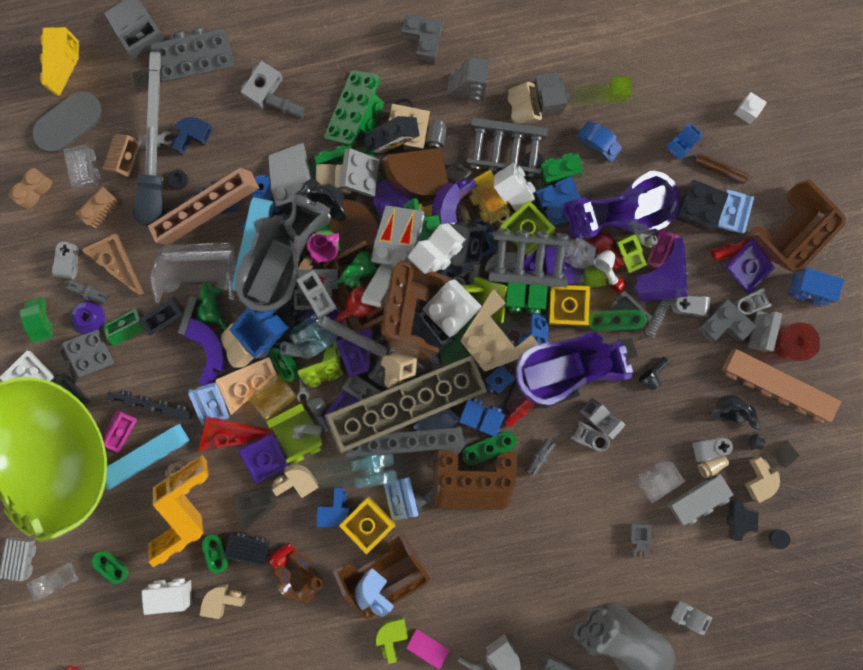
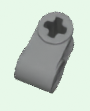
(65, 263)
(754, 302)
(694, 306)
(589, 437)
(708, 449)

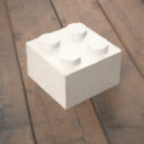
(452, 308)
(167, 597)

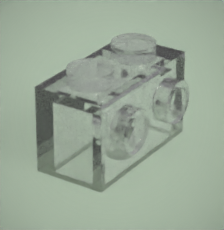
(659, 481)

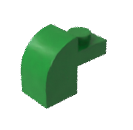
(35, 320)

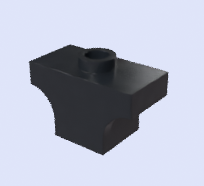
(741, 520)

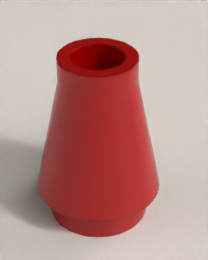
(281, 556)

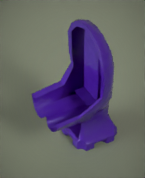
(633, 209)
(556, 369)

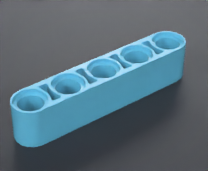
(258, 209)
(145, 456)

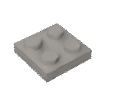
(359, 172)

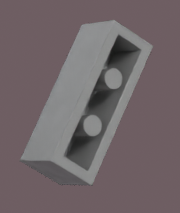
(700, 500)

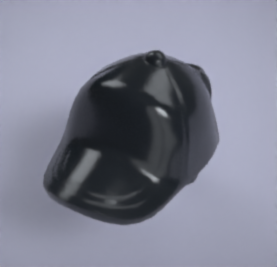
(327, 195)
(735, 410)

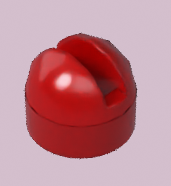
(619, 286)

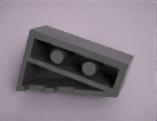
(469, 80)

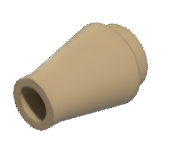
(712, 467)

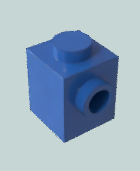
(264, 190)
(498, 380)

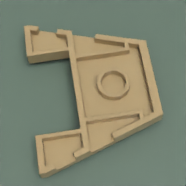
(488, 342)

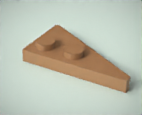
(112, 256)

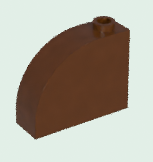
(416, 173)
(357, 227)

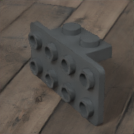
(193, 53)

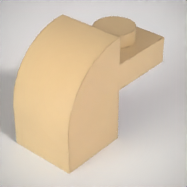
(398, 367)
(296, 476)
(765, 484)
(215, 601)

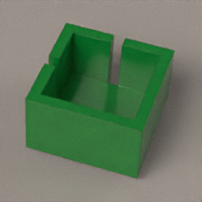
(526, 299)

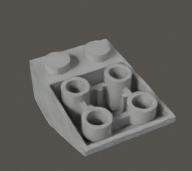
(502, 655)

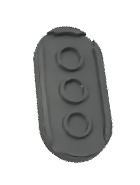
(67, 122)

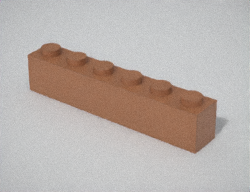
(203, 206)
(781, 386)

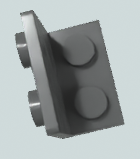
(85, 355)

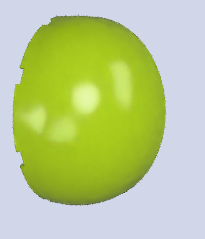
(48, 458)

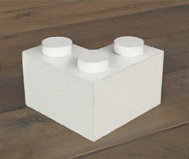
(513, 186)
(438, 250)

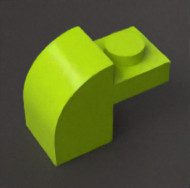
(630, 251)
(390, 632)

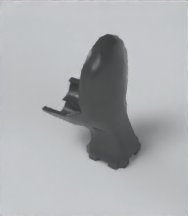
(270, 278)
(625, 640)

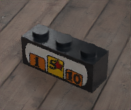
(391, 135)

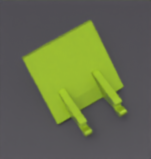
(481, 290)
(327, 370)

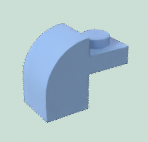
(368, 593)

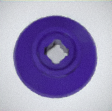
(96, 319)

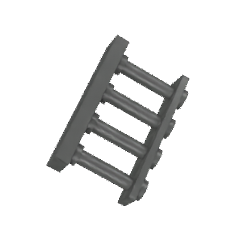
(500, 129)
(536, 276)

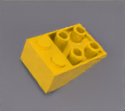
(57, 58)

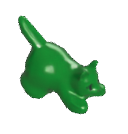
(359, 269)
(209, 309)

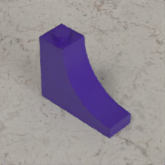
(668, 280)

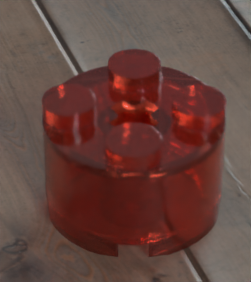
(807, 345)

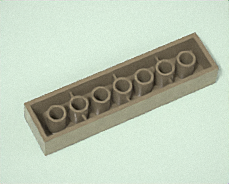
(405, 404)

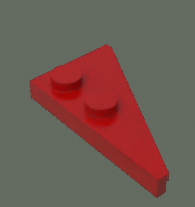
(228, 433)

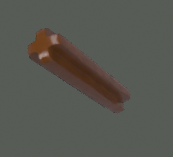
(721, 168)

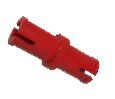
(729, 250)
(518, 412)

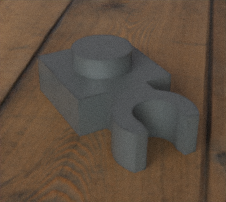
(640, 535)

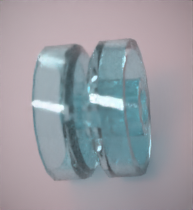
(312, 336)
(374, 472)

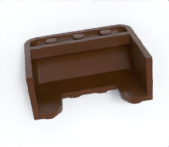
(804, 232)
(405, 287)
(341, 294)
(473, 488)
(398, 567)

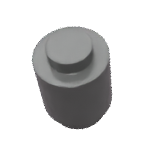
(436, 134)

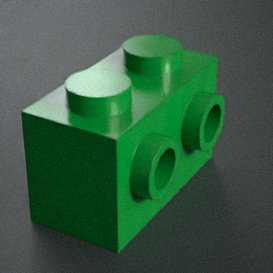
(558, 170)

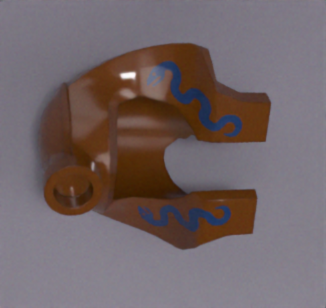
(300, 588)

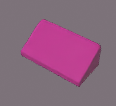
(662, 249)
(118, 430)
(427, 648)

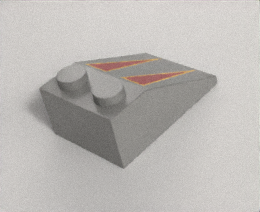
(397, 235)

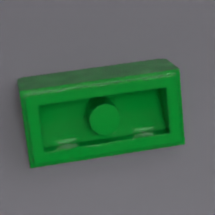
(123, 327)

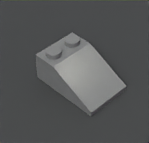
(288, 174)

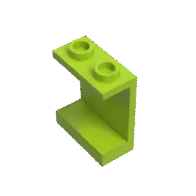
(283, 429)

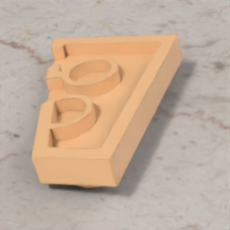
(241, 384)

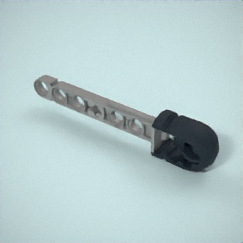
(149, 197)

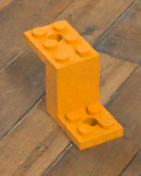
(178, 511)

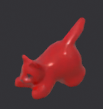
(605, 242)
(355, 305)

